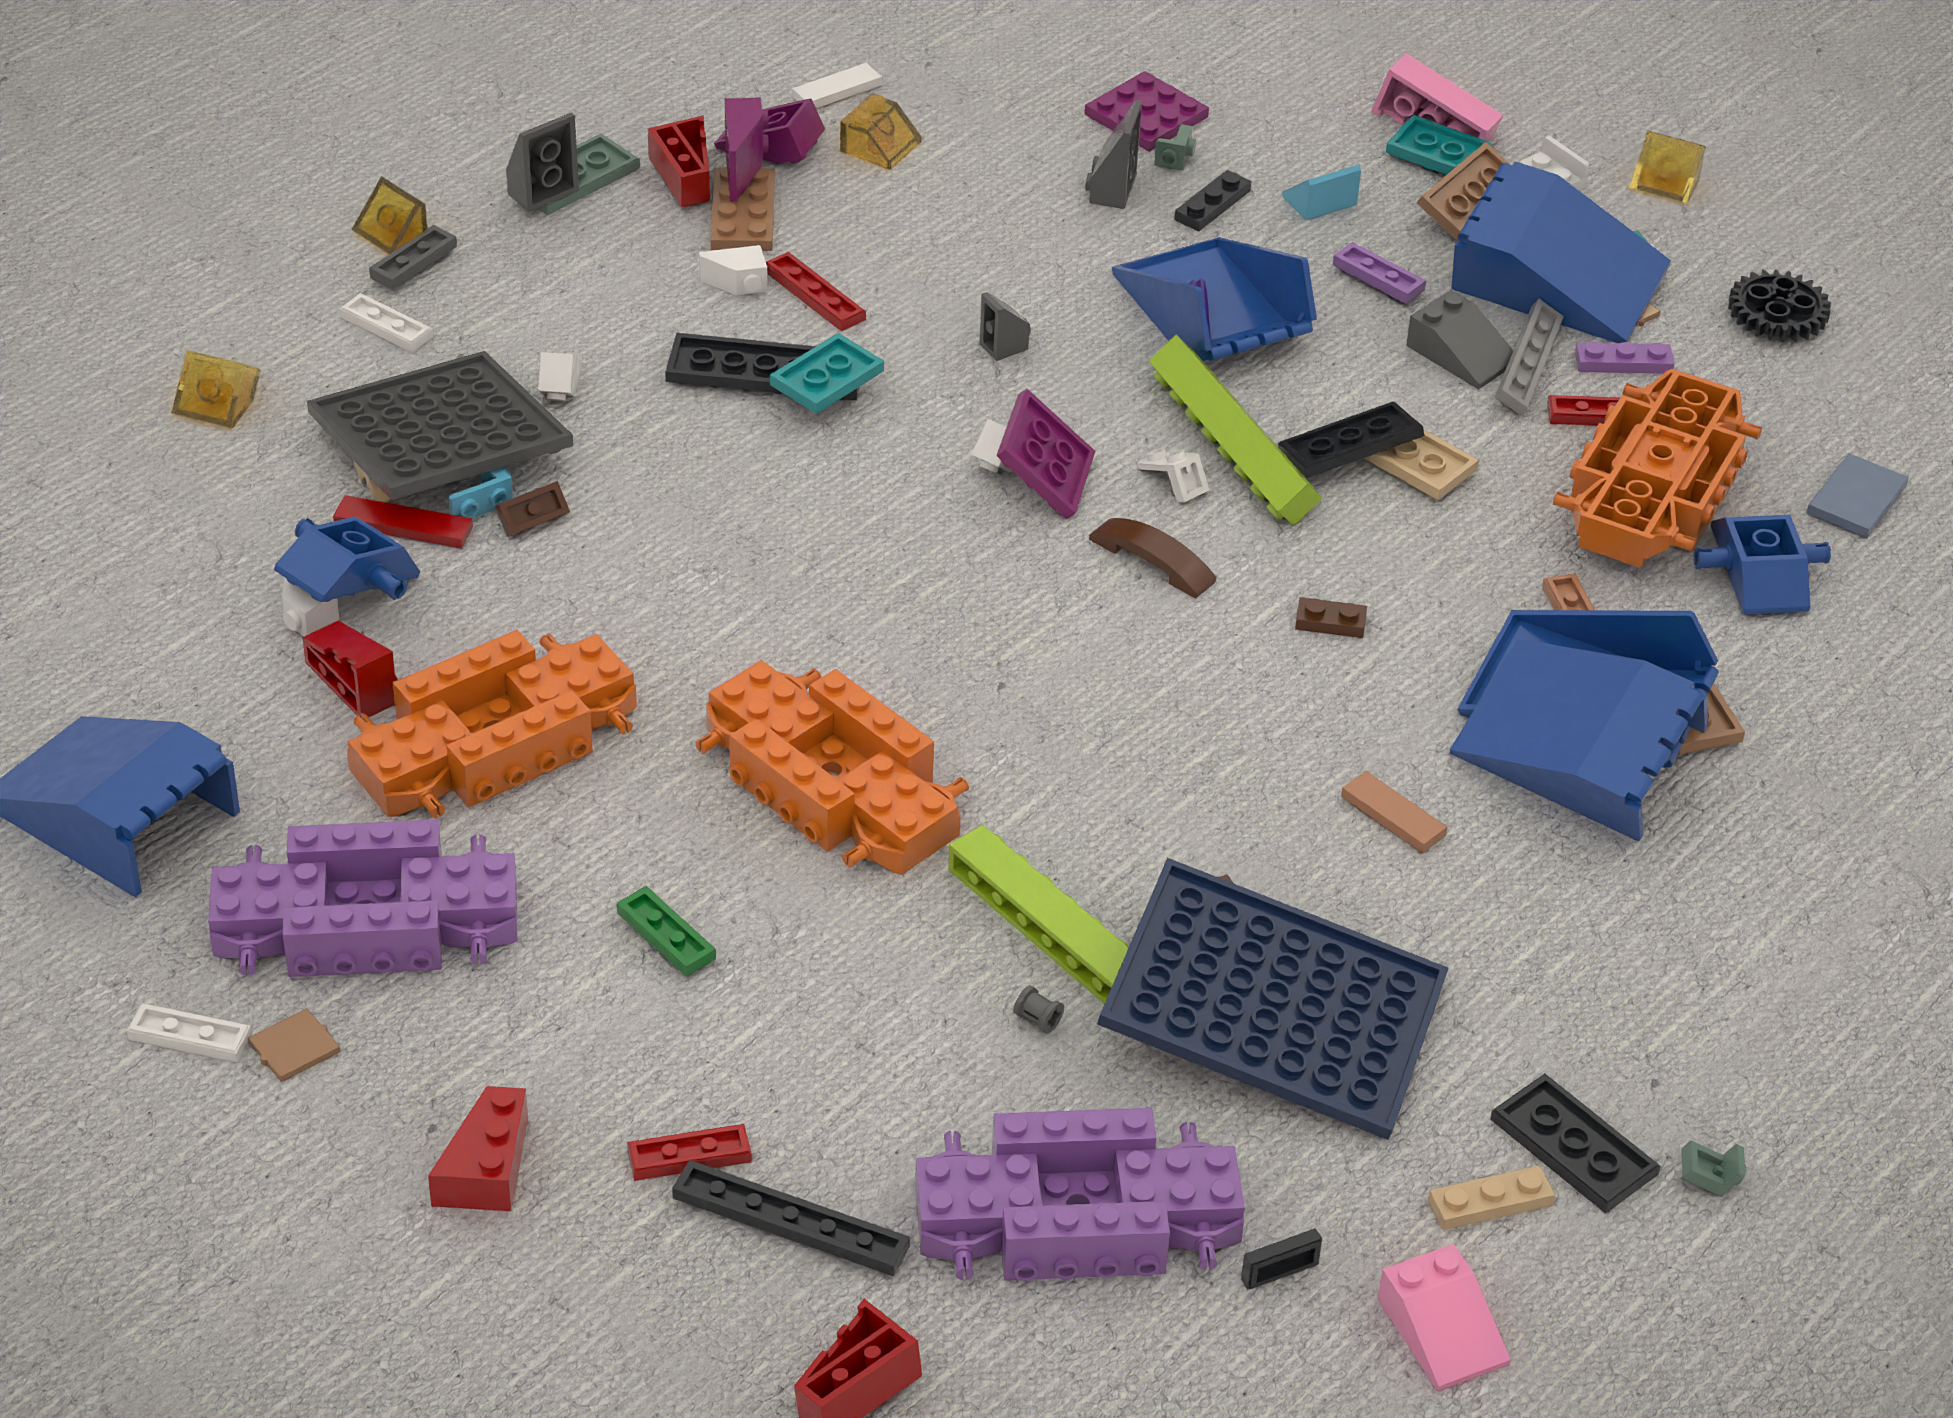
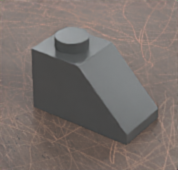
(1002, 328)

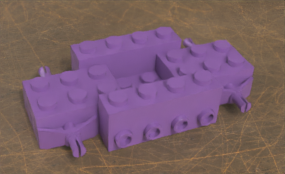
(363, 901)
(1106, 1163)

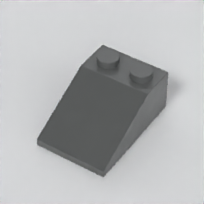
(544, 164)
(1117, 164)
(1459, 339)

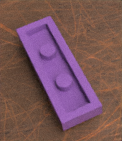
(1379, 272)
(1624, 357)

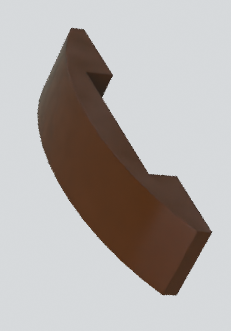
(1184, 567)

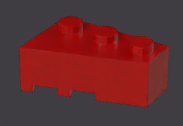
(682, 159)

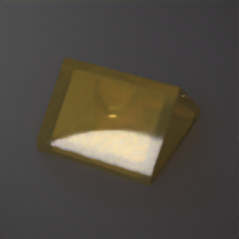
(1668, 167)
(391, 217)

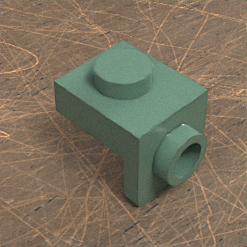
(1175, 153)
(1711, 1169)

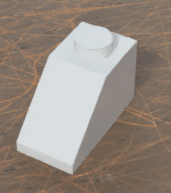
(735, 270)
(558, 375)
(988, 446)
(305, 613)

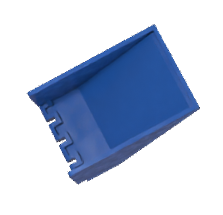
(1554, 244)
(1251, 294)
(1659, 637)
(1581, 728)
(106, 782)

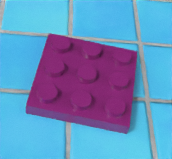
(1162, 108)
(1046, 453)

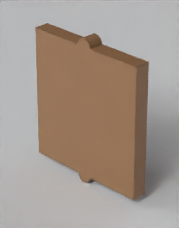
(294, 1044)

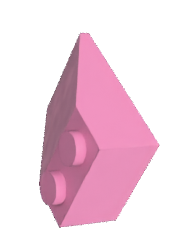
(1443, 1317)

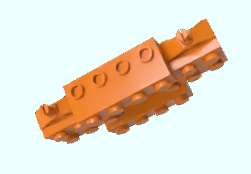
(1658, 467)
(490, 721)
(791, 740)

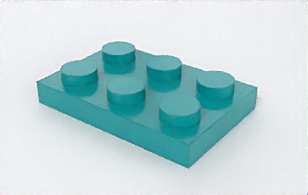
(1432, 145)
(827, 373)

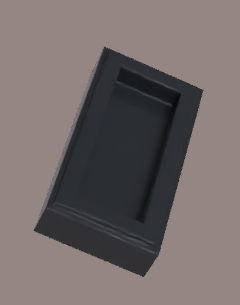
(1281, 1259)

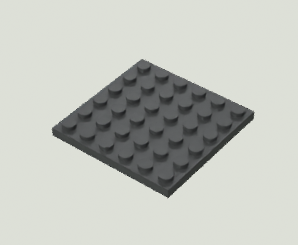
(439, 424)

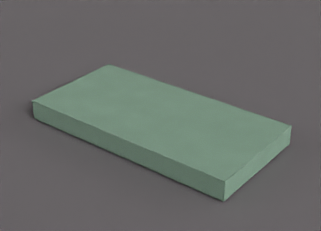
(599, 164)

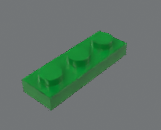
(666, 931)

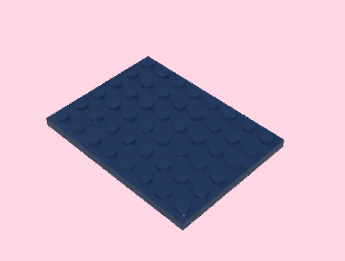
(1275, 998)

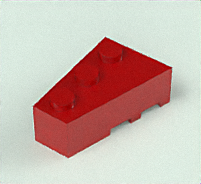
(352, 667)
(484, 1154)
(860, 1369)

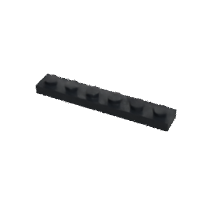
(791, 1217)

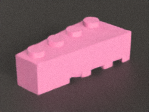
(1420, 91)

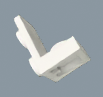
(1183, 470)

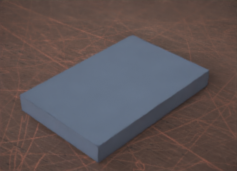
(1857, 495)

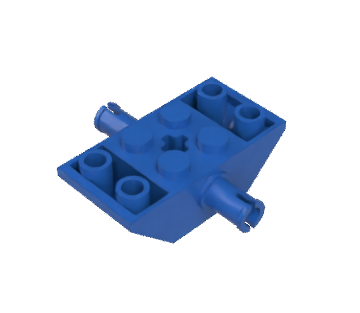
(345, 560)
(1764, 562)

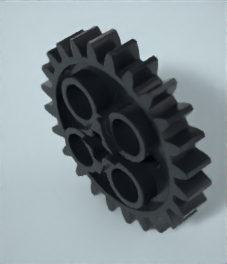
(1779, 305)

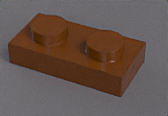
(532, 509)
(1331, 617)

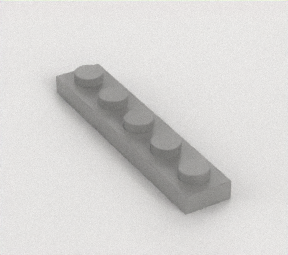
(1529, 357)

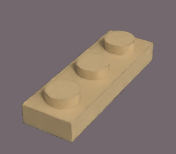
(1491, 1197)

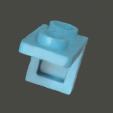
(483, 498)

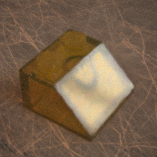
(878, 132)
(214, 389)

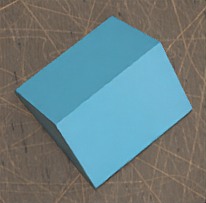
(1325, 193)

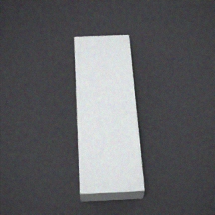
(839, 85)
(386, 323)
(189, 1032)

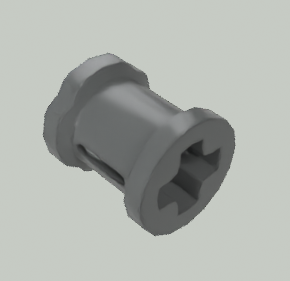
(1038, 1009)

